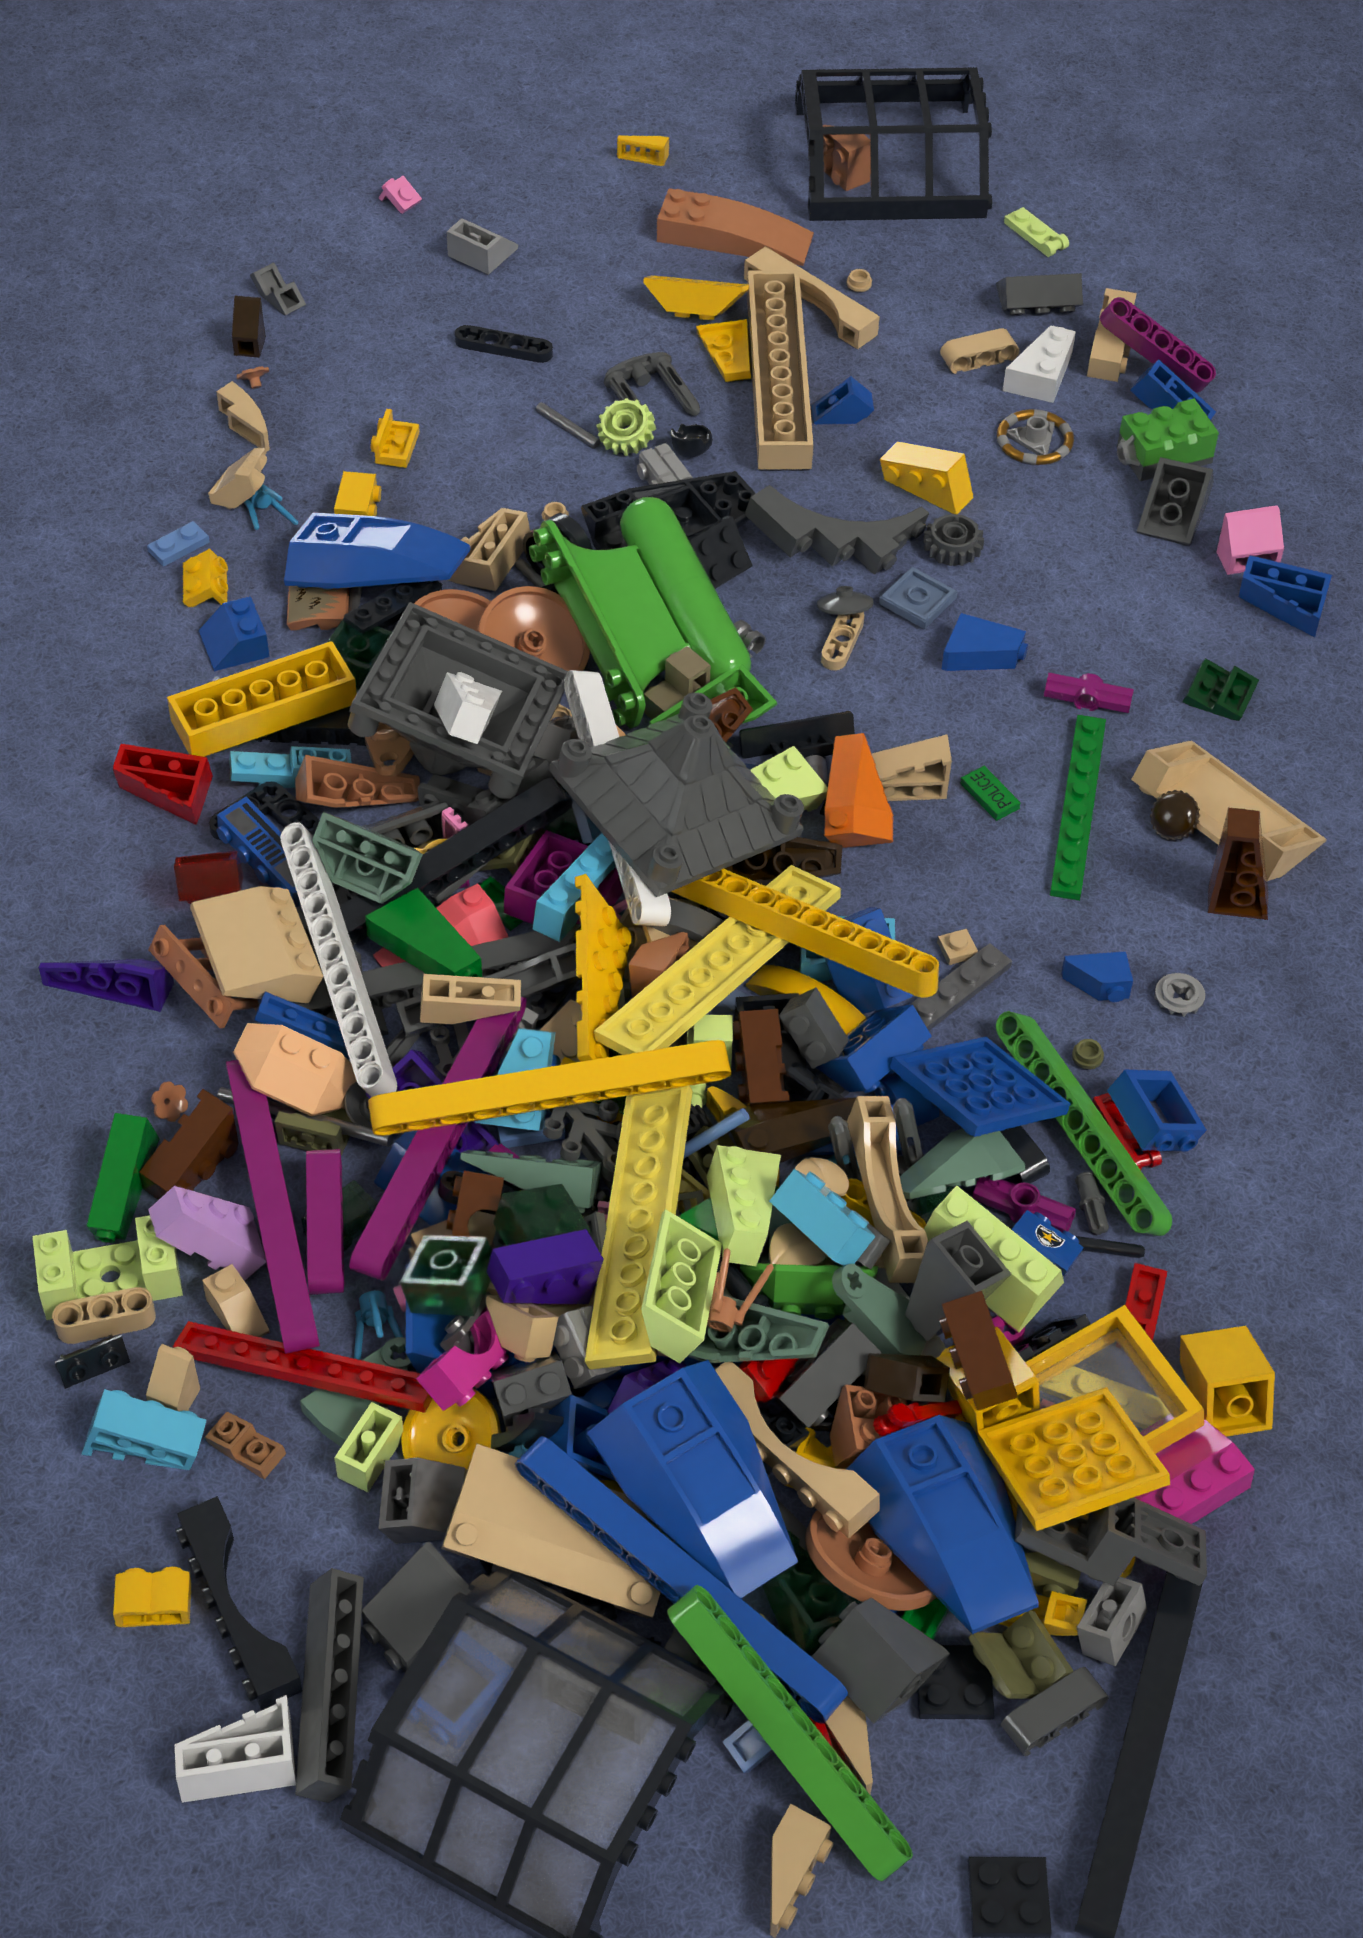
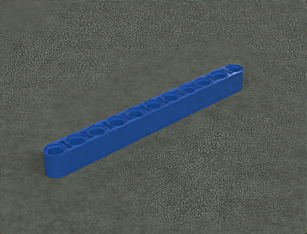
(674, 1571)

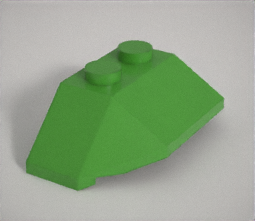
(801, 1288)

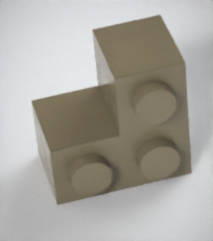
(683, 675)

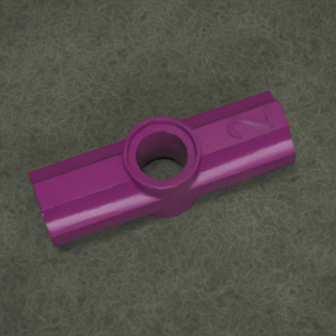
(1088, 692)
(1012, 1197)

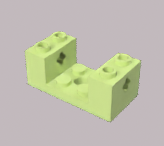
(78, 1274)

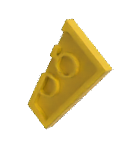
(728, 348)

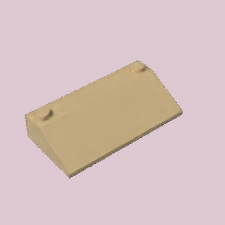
(1215, 789)
(522, 1530)

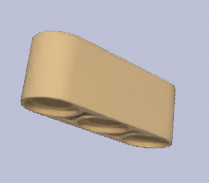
(979, 350)
(88, 1310)

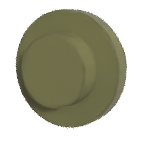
(1088, 1054)

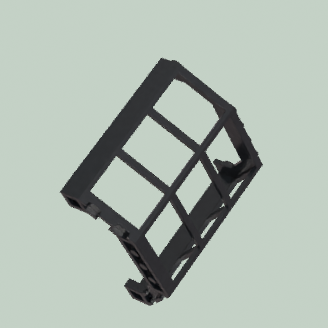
(967, 89)

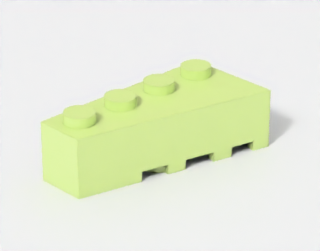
(793, 776)
(740, 1195)

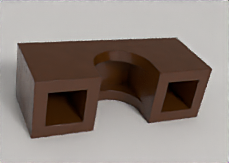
(475, 1193)

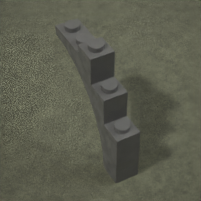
(835, 539)

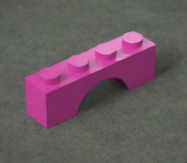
(456, 1372)

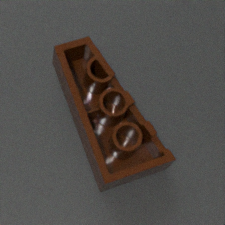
(1239, 868)

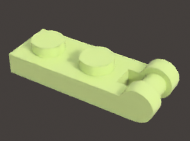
(1036, 232)

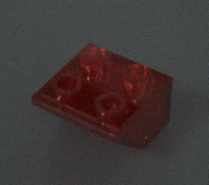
(208, 875)

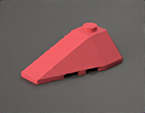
(470, 914)

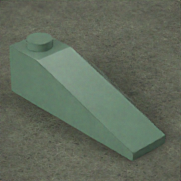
(959, 1161)
(532, 1171)
(763, 1336)

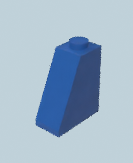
(983, 645)

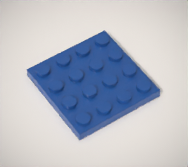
(979, 1086)

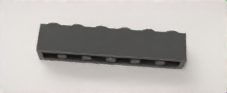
(330, 1686)

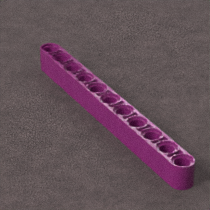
(429, 1153)
(273, 1214)

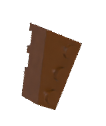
(759, 1057)
(194, 1150)
(977, 1351)

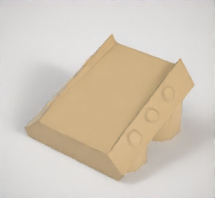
(240, 480)

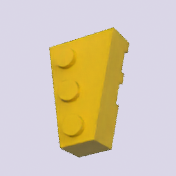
(929, 474)

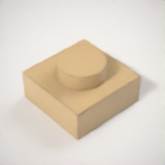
(957, 946)

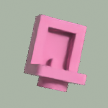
(400, 194)

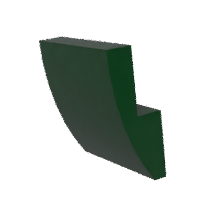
(1220, 690)

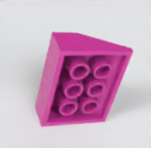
(1203, 1473)

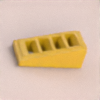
(653, 143)

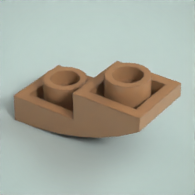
(244, 1445)

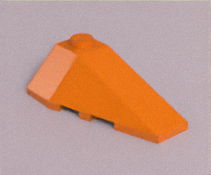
(856, 798)

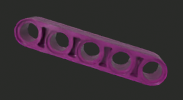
(1156, 343)
(324, 1222)

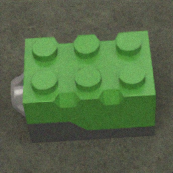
(1167, 433)

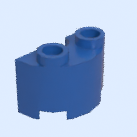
(896, 1088)

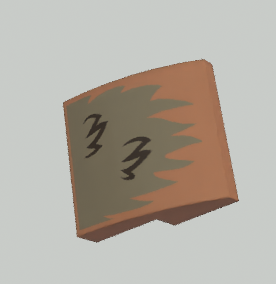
(316, 606)

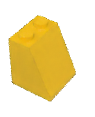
(1229, 1379)
(1024, 1381)

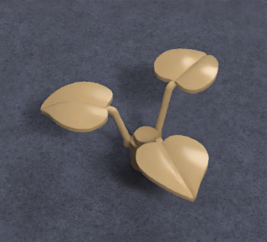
(788, 1242)

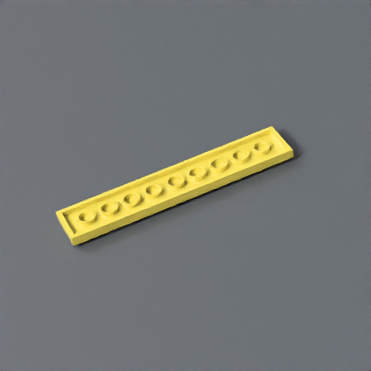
(705, 974)
(642, 1188)

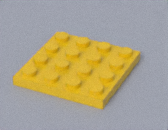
(1073, 1458)

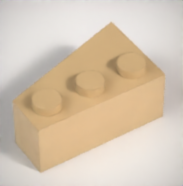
(1108, 350)
(493, 550)

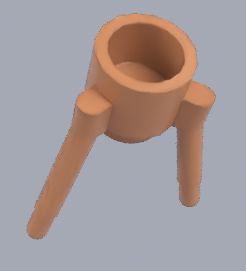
(723, 1309)

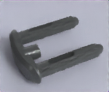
(638, 369)
(906, 1128)

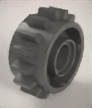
(953, 540)

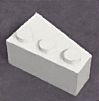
(1041, 365)
(465, 706)
(238, 1757)

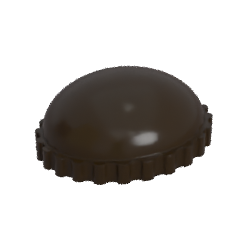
(1175, 815)

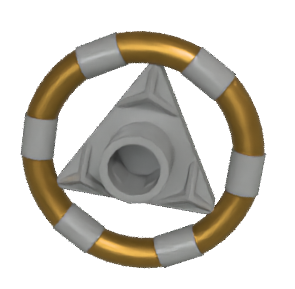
(1034, 436)

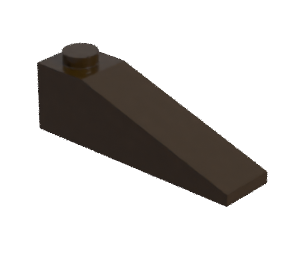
(809, 855)
(790, 1126)

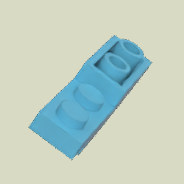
(278, 767)

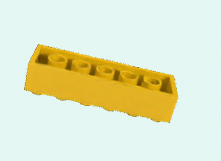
(262, 700)

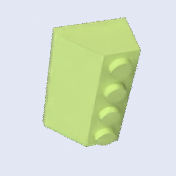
(1032, 1275)
(679, 1287)

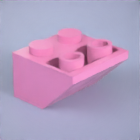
(1250, 533)

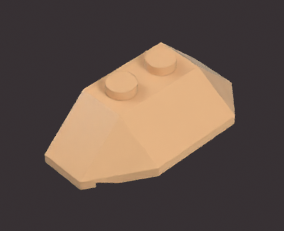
(294, 1068)

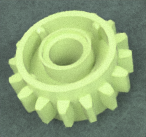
(624, 414)

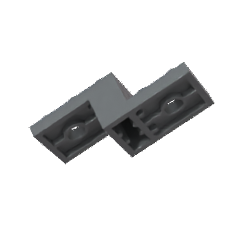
(1115, 1534)

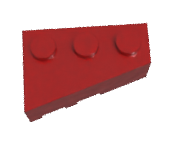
(165, 779)

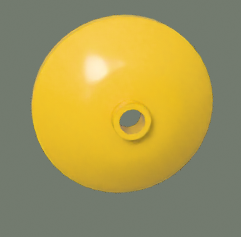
(436, 1431)

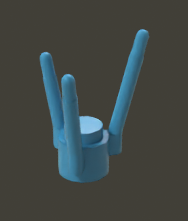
(262, 499)
(374, 1313)

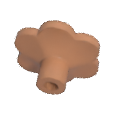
(253, 376)
(169, 1101)

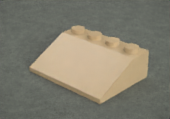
(258, 944)

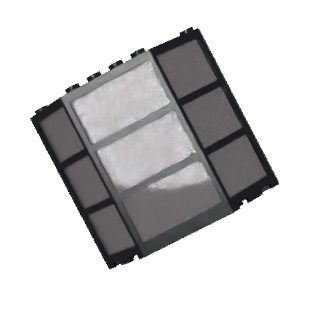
(529, 1753)

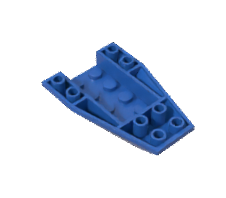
(369, 552)
(698, 1476)
(949, 1519)

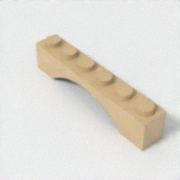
(852, 321)
(874, 1142)
(836, 1493)

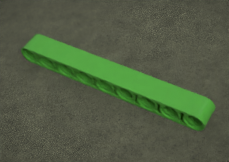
(1093, 1129)
(790, 1733)

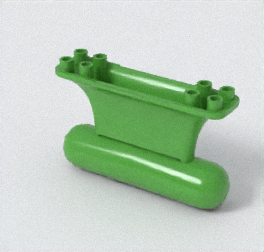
(641, 603)

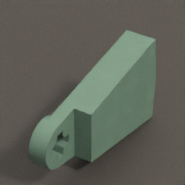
(877, 1311)
(339, 1413)

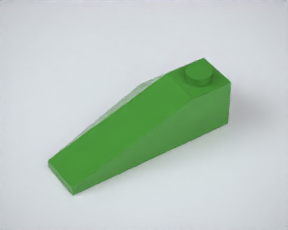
(750, 688)

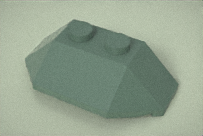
(364, 859)

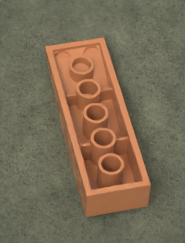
(728, 227)

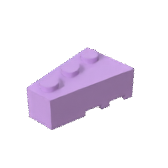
(209, 1227)

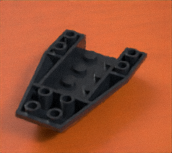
(694, 501)

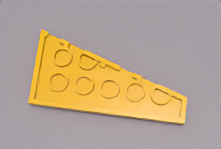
(601, 963)

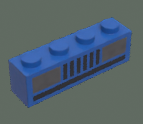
(257, 844)

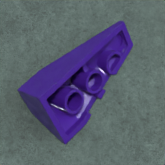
(123, 981)
(417, 1072)

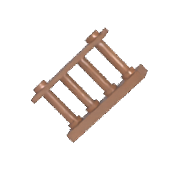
(194, 977)

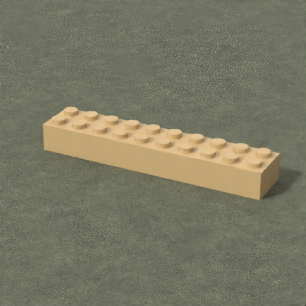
(779, 371)

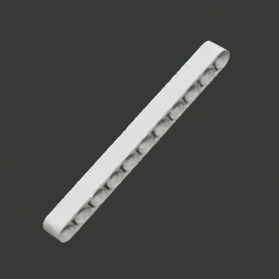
(595, 727)
(338, 963)

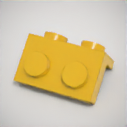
(394, 441)
(204, 578)

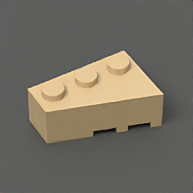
(915, 770)

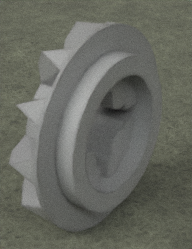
(1181, 984)

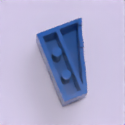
(1286, 592)

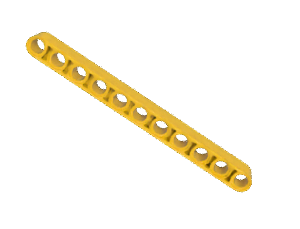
(817, 931)
(548, 1087)

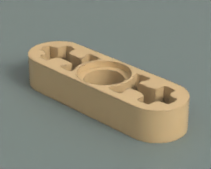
(845, 648)

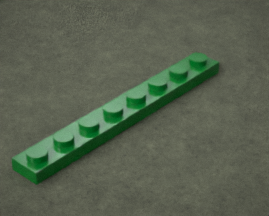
(1078, 808)

